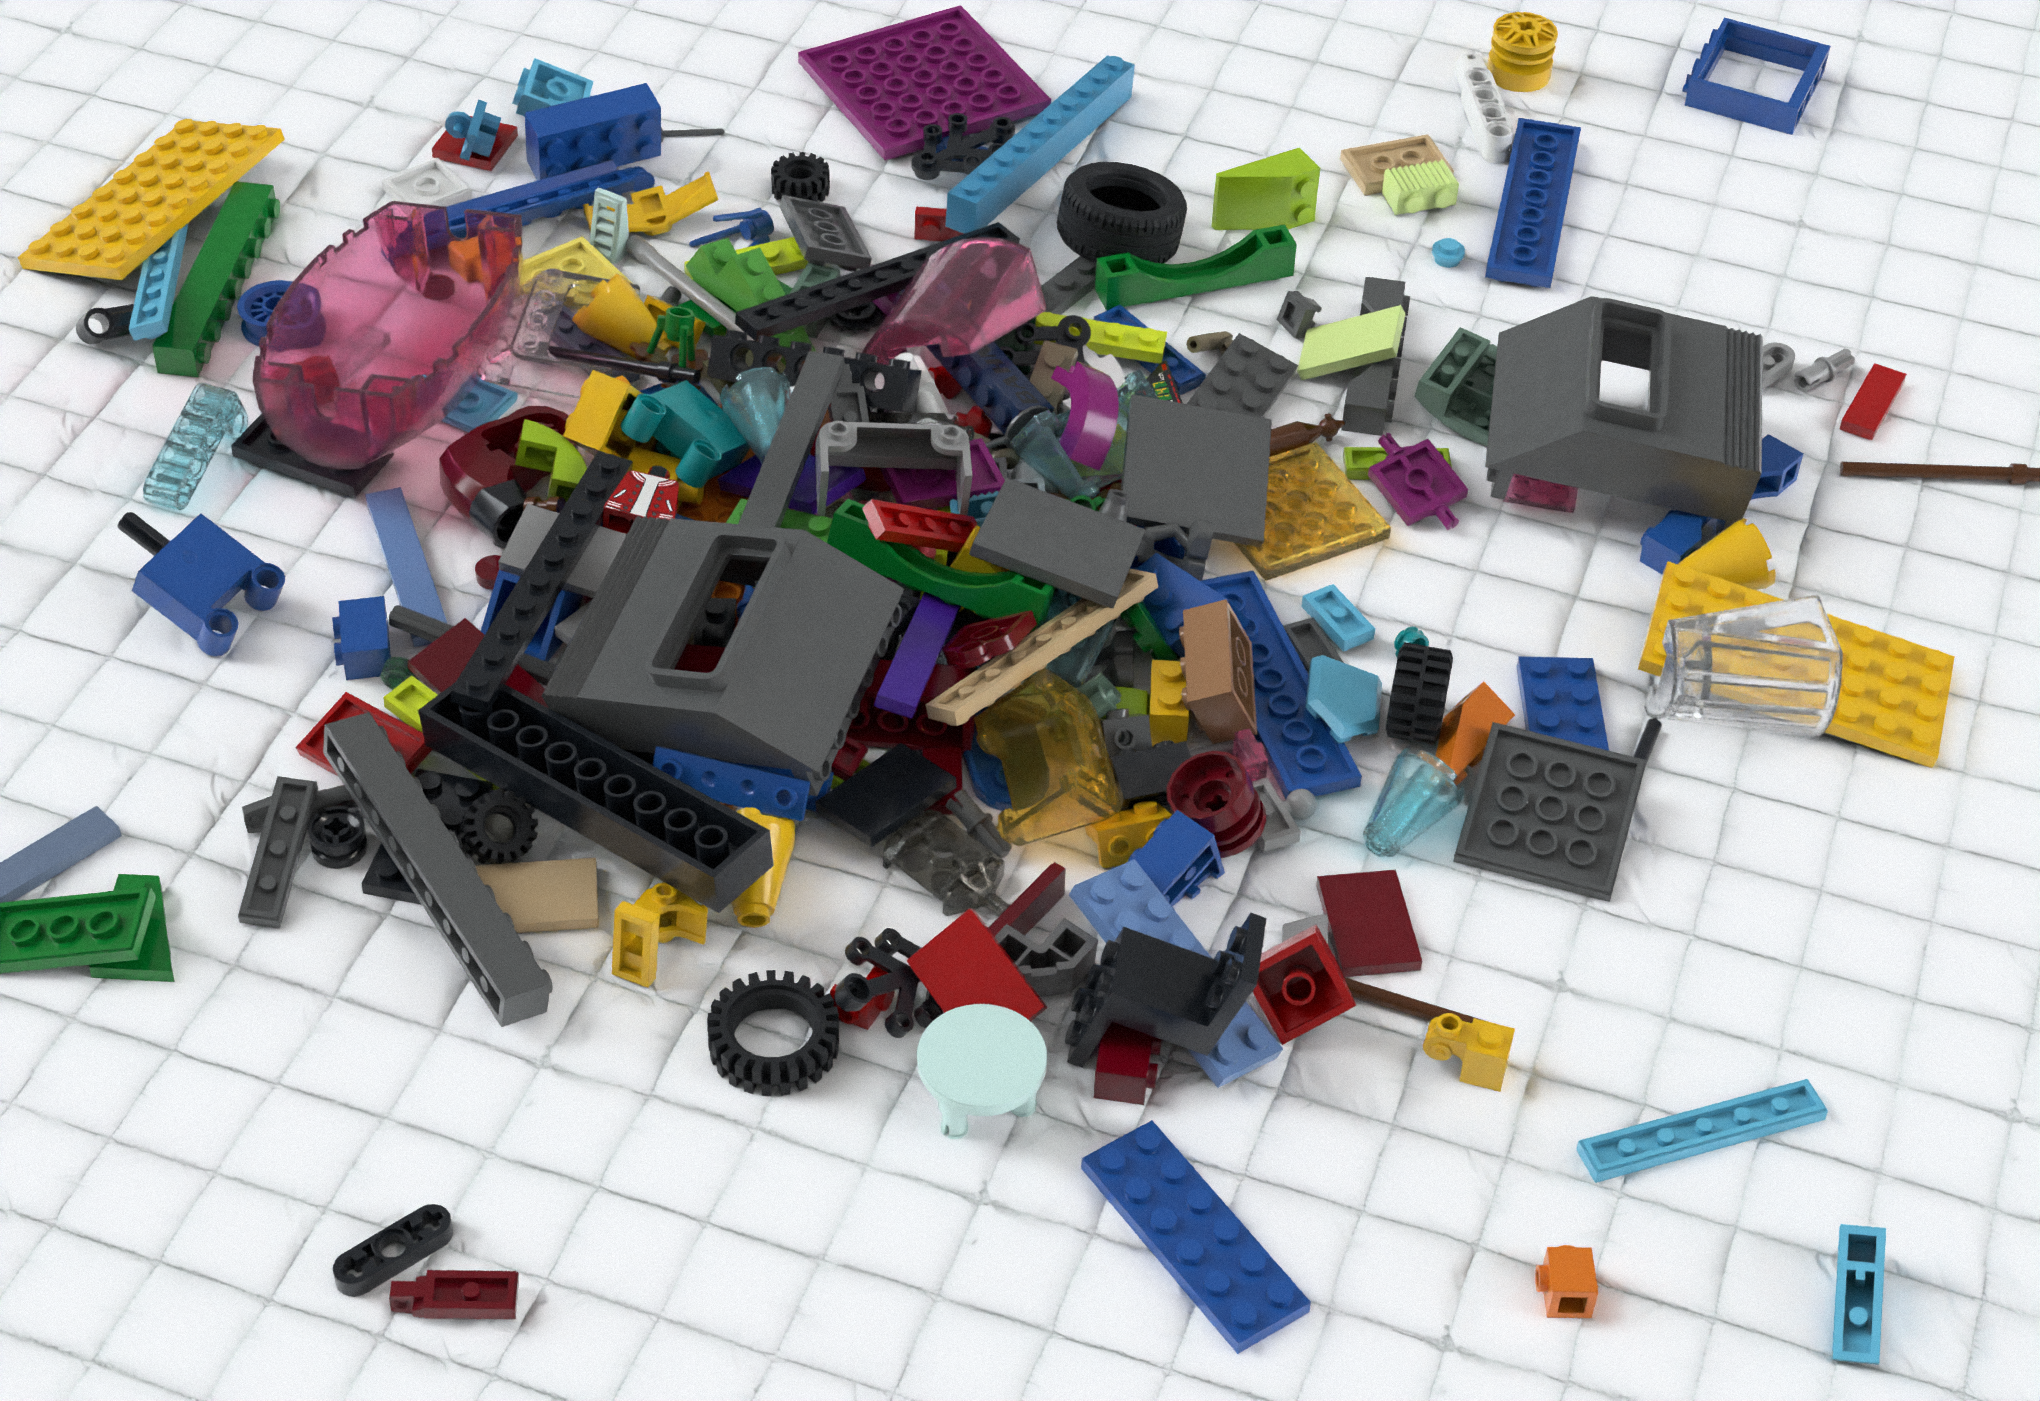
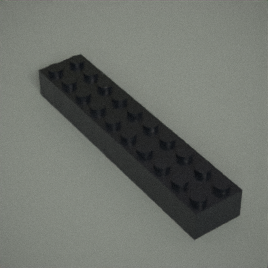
(603, 794)

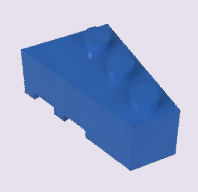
(1176, 593)
(1179, 857)

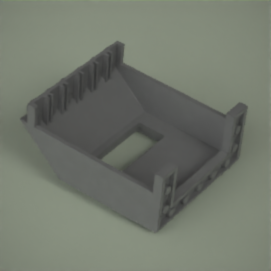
(1685, 453)
(785, 676)

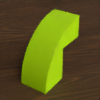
(551, 452)

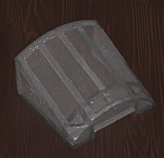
(1752, 669)

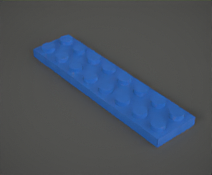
(1533, 203)
(1295, 742)

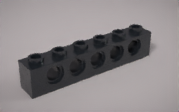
(900, 380)

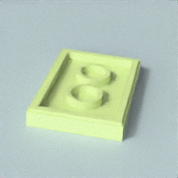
(1351, 342)

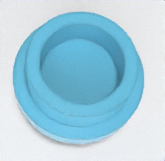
(1448, 252)

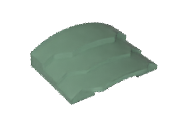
(1460, 385)

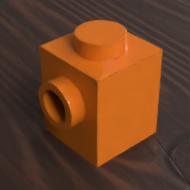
(1568, 1282)

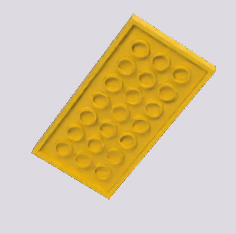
(151, 199)
(1889, 689)

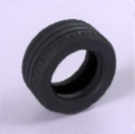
(1121, 211)

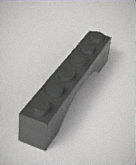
(1368, 394)

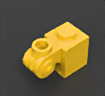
(1480, 1046)

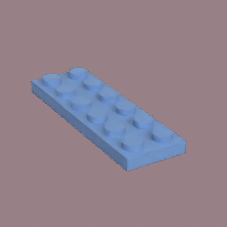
(1132, 901)

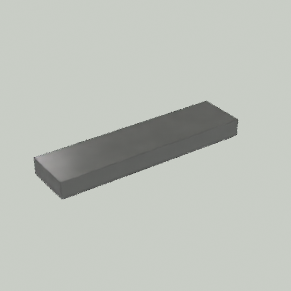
(278, 852)

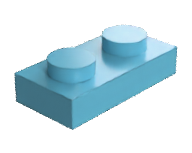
(1338, 617)

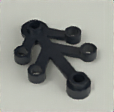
(929, 163)
(1050, 333)
(857, 991)

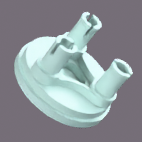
(981, 1064)

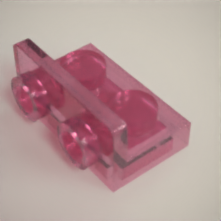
(1541, 494)

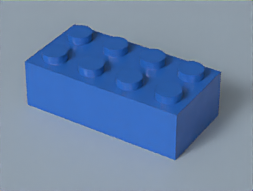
(593, 130)

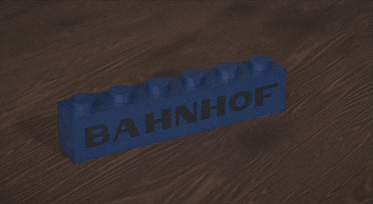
(992, 383)

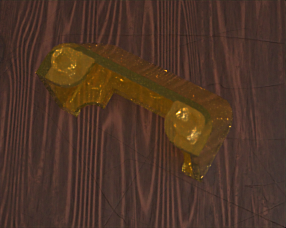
(1050, 759)

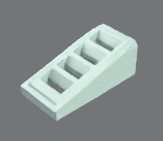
(610, 246)

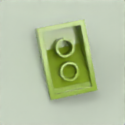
(1267, 193)

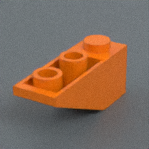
(1468, 728)

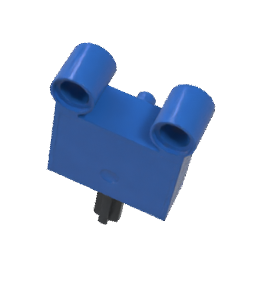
(198, 576)

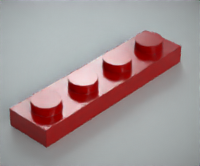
(918, 525)

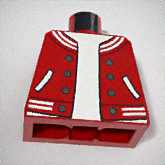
(641, 496)

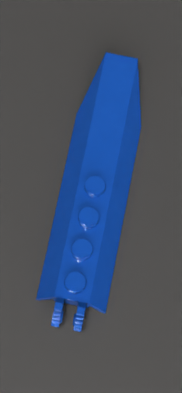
(553, 194)

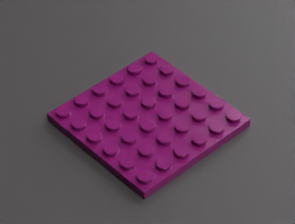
(918, 76)

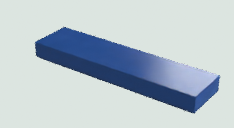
(1184, 372)

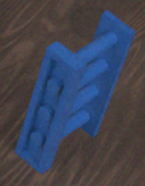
(742, 785)

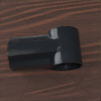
(114, 323)

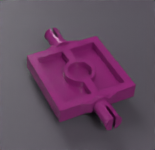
(1417, 482)

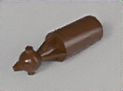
(1300, 434)

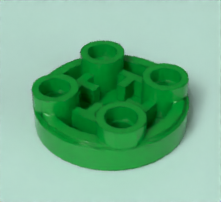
(1148, 634)

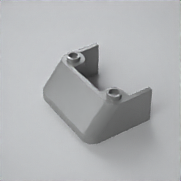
(893, 447)

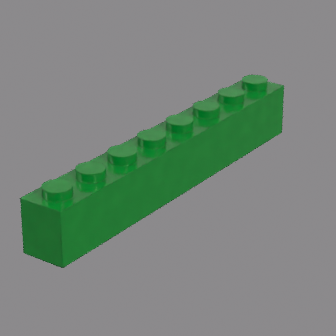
(216, 279)

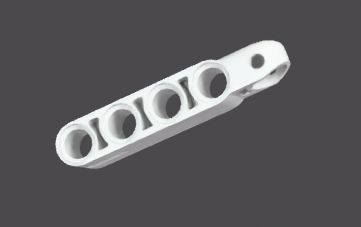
(1484, 108)

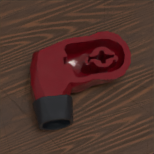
(482, 475)

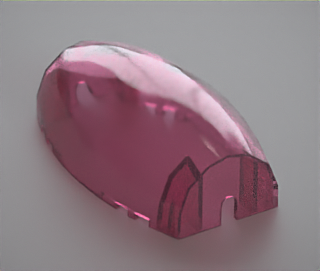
(375, 314)

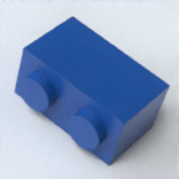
(363, 637)

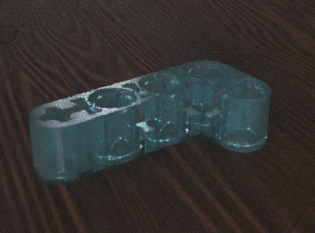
(203, 422)

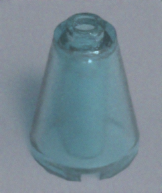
(757, 406)
(1411, 802)

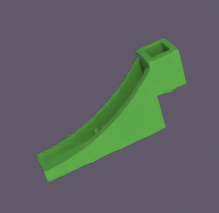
(740, 281)

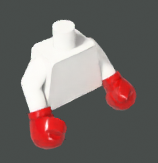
(937, 382)

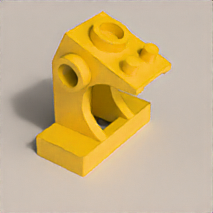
(653, 918)

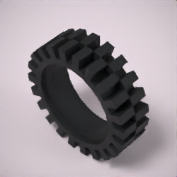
(773, 1071)

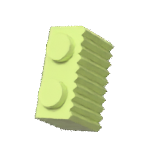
(1420, 187)

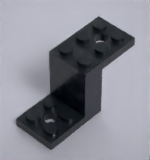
(1166, 990)

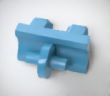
(477, 131)

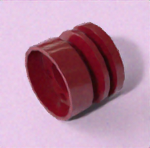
(1220, 798)

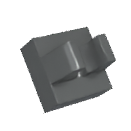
(1298, 313)

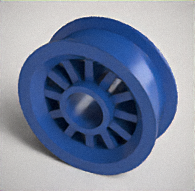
(257, 306)

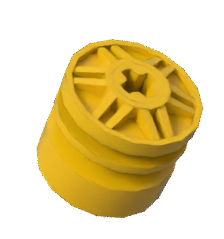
(1522, 51)

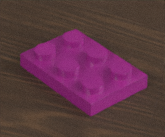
(938, 486)

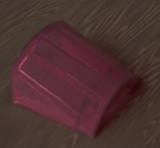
(962, 299)

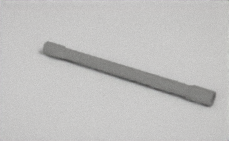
(649, 256)

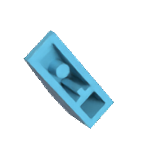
(1859, 1294)

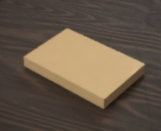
(1369, 162)
(546, 893)

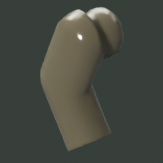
(1210, 341)

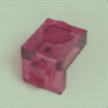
(1251, 754)

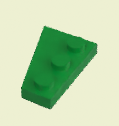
(155, 956)

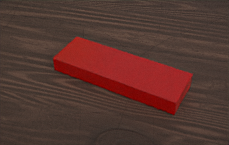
(1873, 401)

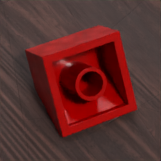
(1301, 985)

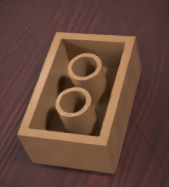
(1218, 671)

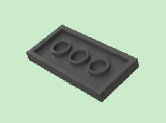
(825, 233)
(1245, 379)

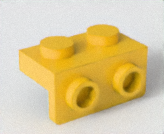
(1126, 832)

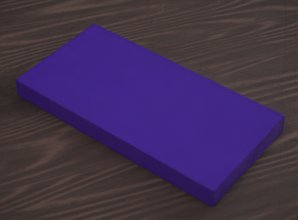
(840, 481)

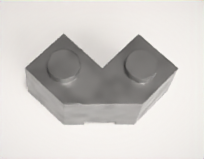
(1055, 964)

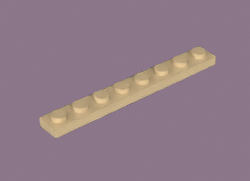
(1034, 652)

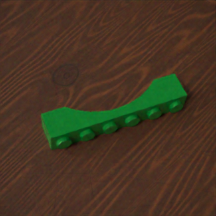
(1256, 258)
(985, 593)

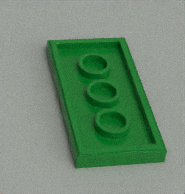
(74, 929)

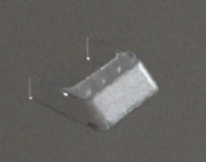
(523, 351)

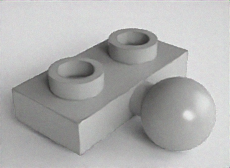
(1280, 826)

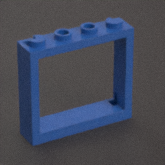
(1763, 45)

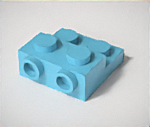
(548, 86)

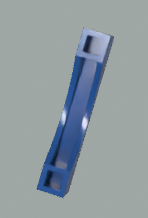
(1680, 531)

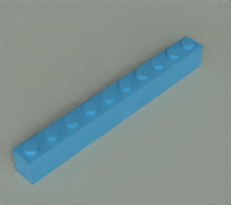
(1039, 145)

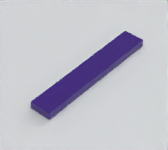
(916, 656)

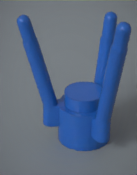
(755, 226)

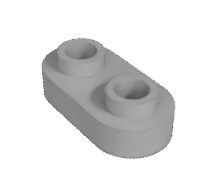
(1777, 362)

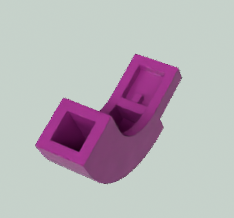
(1091, 415)

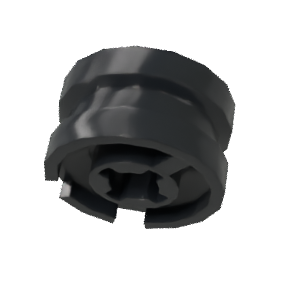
(337, 837)

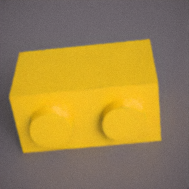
(1166, 709)

